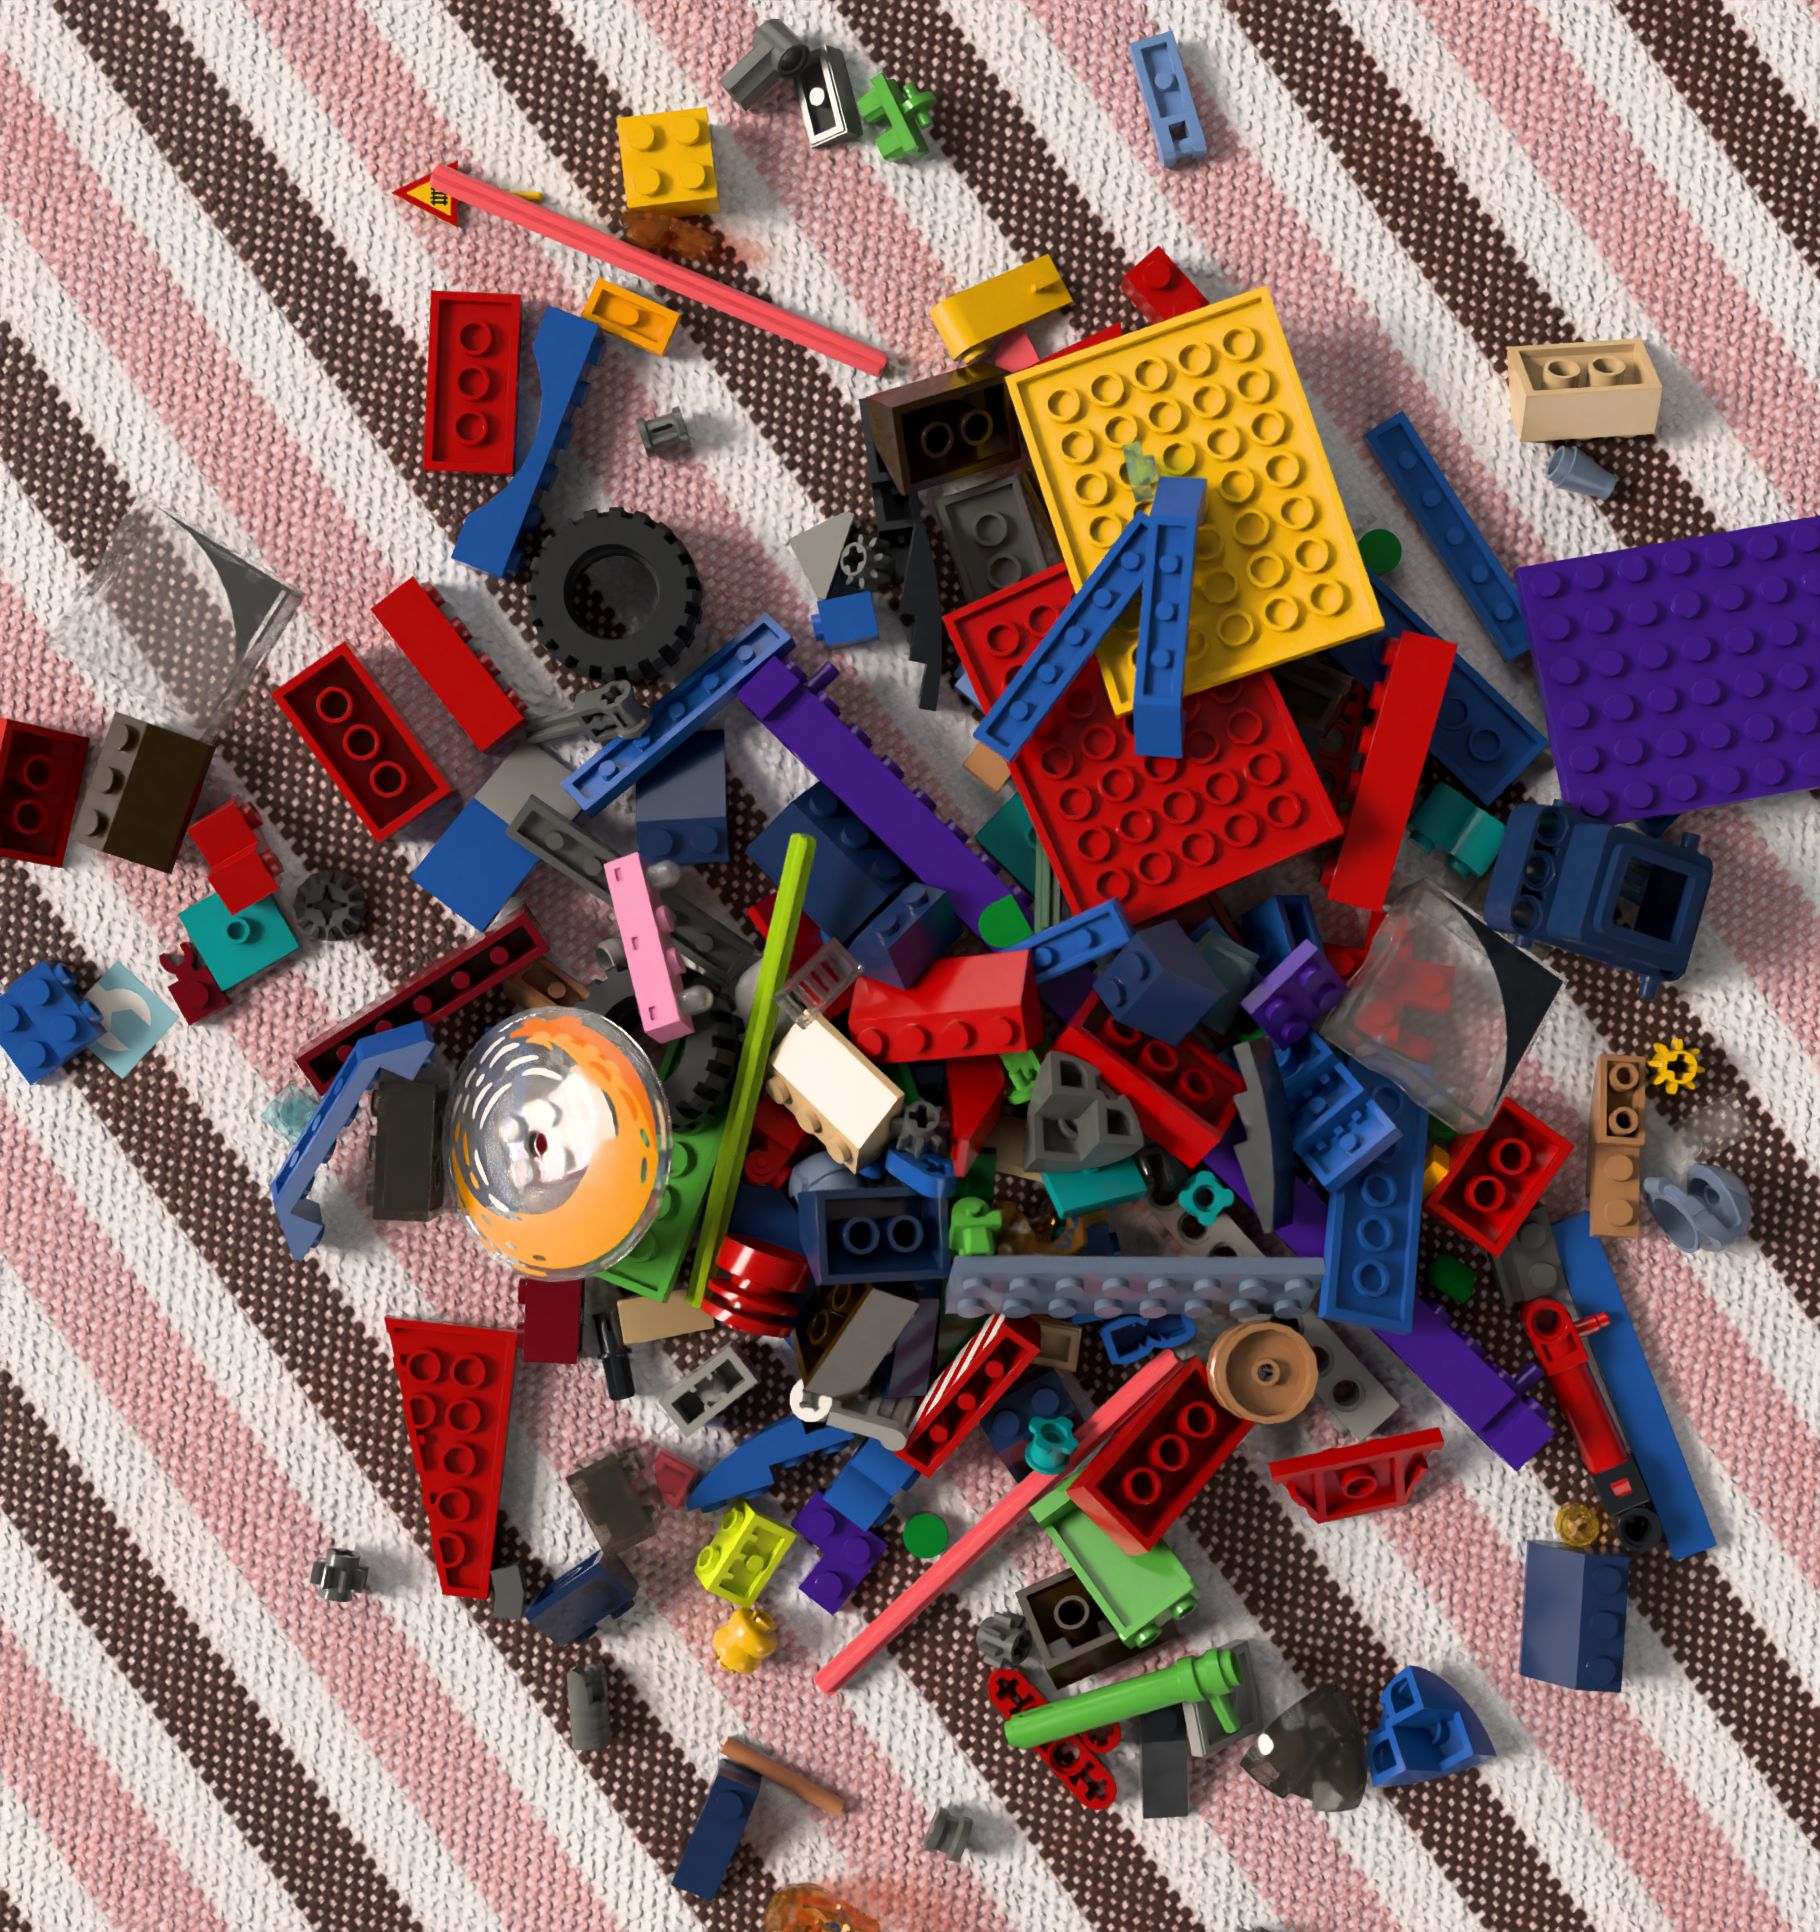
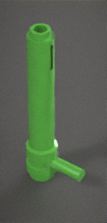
(1188, 1680)

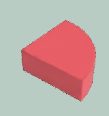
(1015, 351)
(674, 1477)

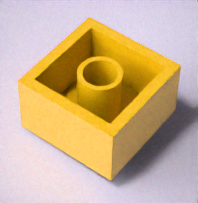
(669, 163)

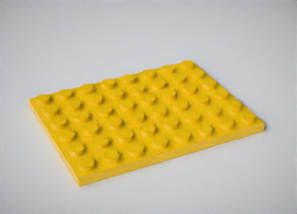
(1219, 404)

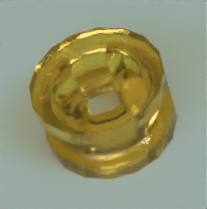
(1582, 1537)

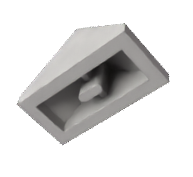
(821, 551)

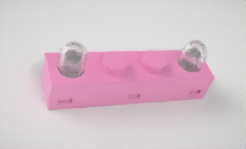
(649, 949)

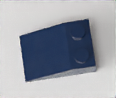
(686, 805)

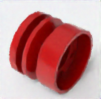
(755, 1291)

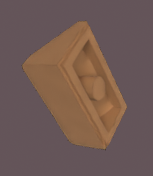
(543, 985)

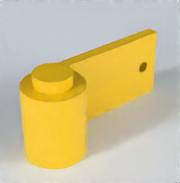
(996, 306)

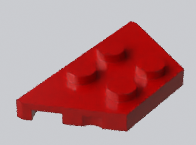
(1358, 1476)

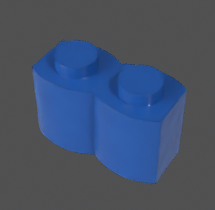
(1133, 1336)
(868, 1484)

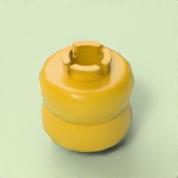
(745, 1641)

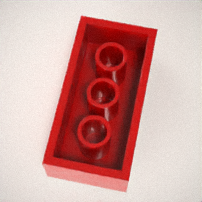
(364, 742)
(1158, 1461)

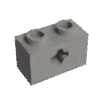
(709, 1388)

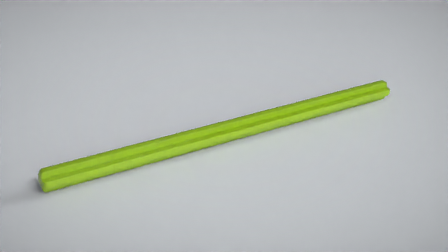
(752, 1063)

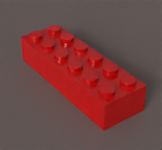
(1389, 768)

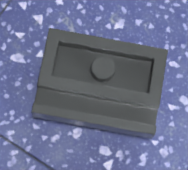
(1313, 692)
(1529, 1262)

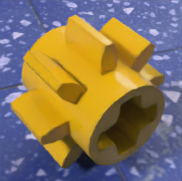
(1673, 1078)

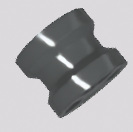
(948, 1834)

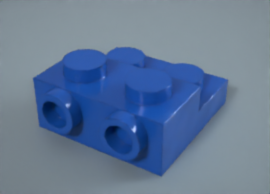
(46, 1020)

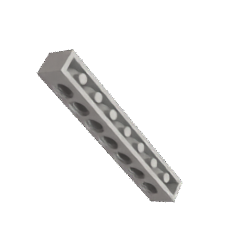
(1369, 1402)

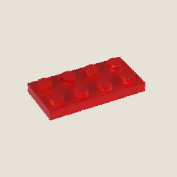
(473, 383)

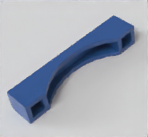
(496, 532)

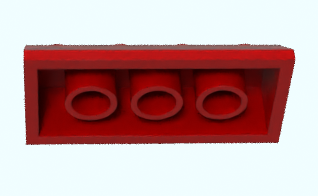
(950, 1011)
(1176, 1091)

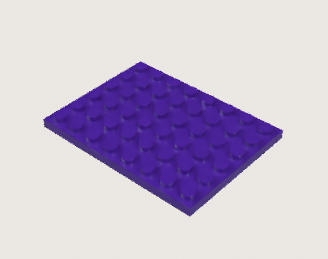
(1680, 670)

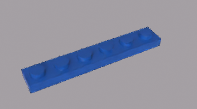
(1450, 533)
(1068, 645)
(678, 715)

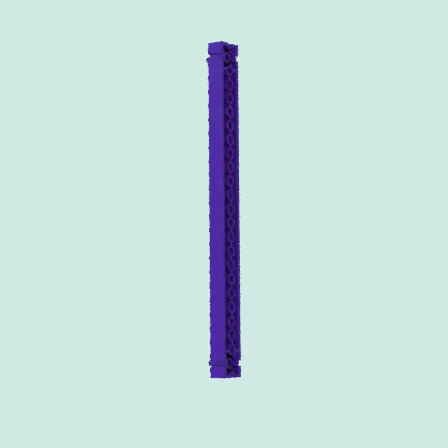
(937, 854)

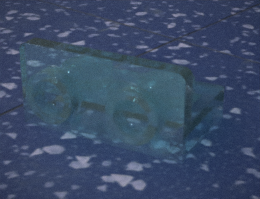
(1234, 969)

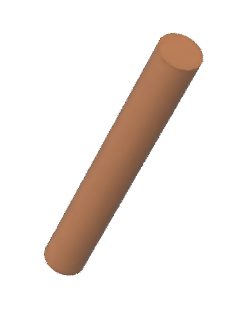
(782, 1776)

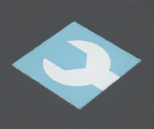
(131, 1018)

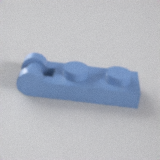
(1167, 97)

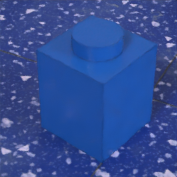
(846, 621)

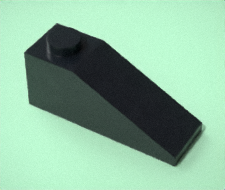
(1163, 1762)

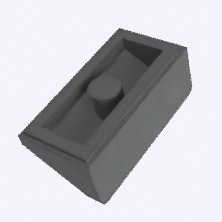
(827, 99)

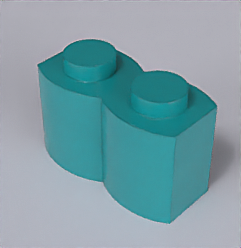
(1456, 830)

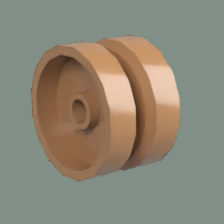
(1289, 1371)

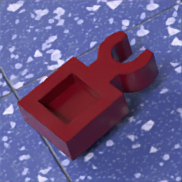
(196, 990)

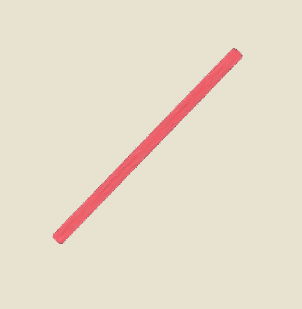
(658, 270)
(994, 1525)

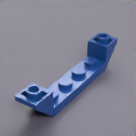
(1166, 616)
(396, 1050)

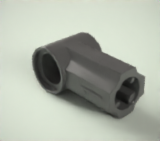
(774, 55)

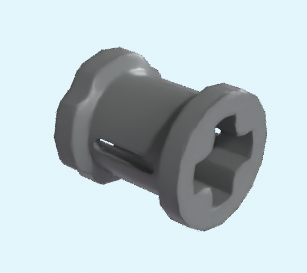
(663, 431)

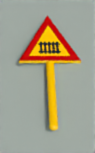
(441, 205)

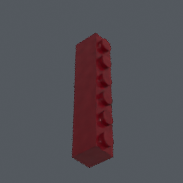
(430, 992)
(552, 1314)

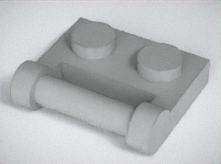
(863, 1419)

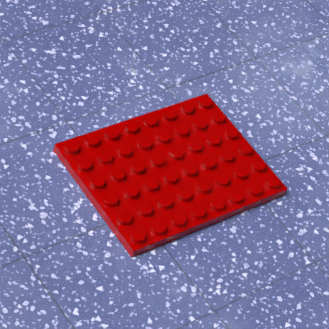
(1145, 824)

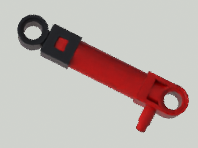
(1589, 1420)

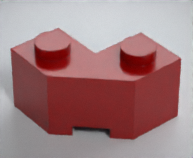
(238, 854)

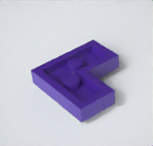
(846, 1550)

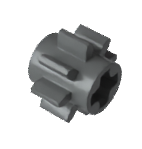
(867, 563)
(920, 1128)
(339, 1574)
(1004, 1640)

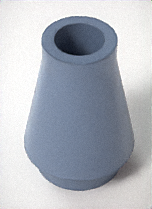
(1578, 473)

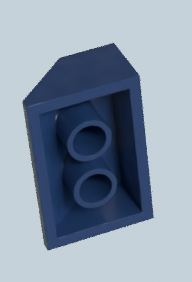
(852, 868)
(874, 1235)
(1574, 1615)

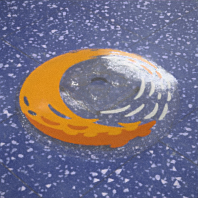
(604, 1134)

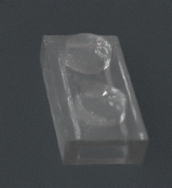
(1703, 1133)

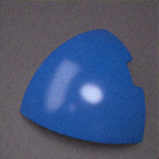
(1424, 1731)

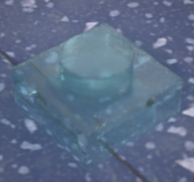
(1141, 471)
(290, 1112)

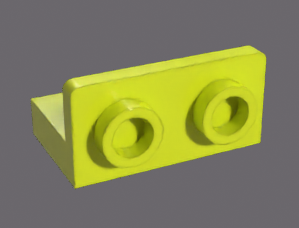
(743, 1554)

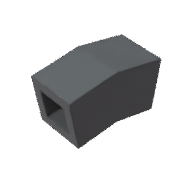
(510, 1590)

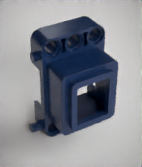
(1575, 886)

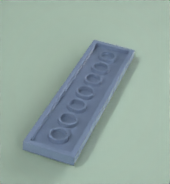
(1132, 1286)

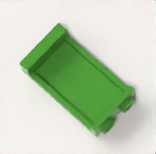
(1132, 1591)

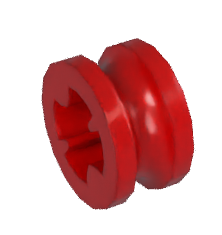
(1106, 1745)

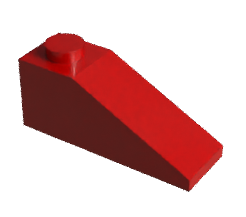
(972, 1104)

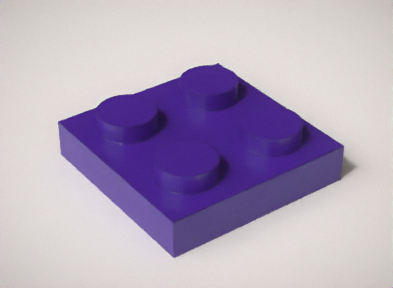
(1294, 995)

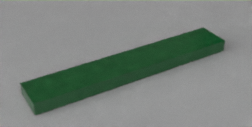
(954, 1329)

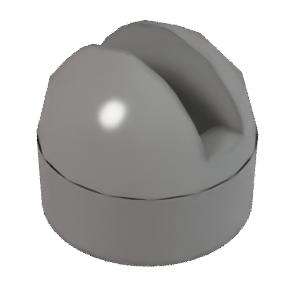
(611, 953)

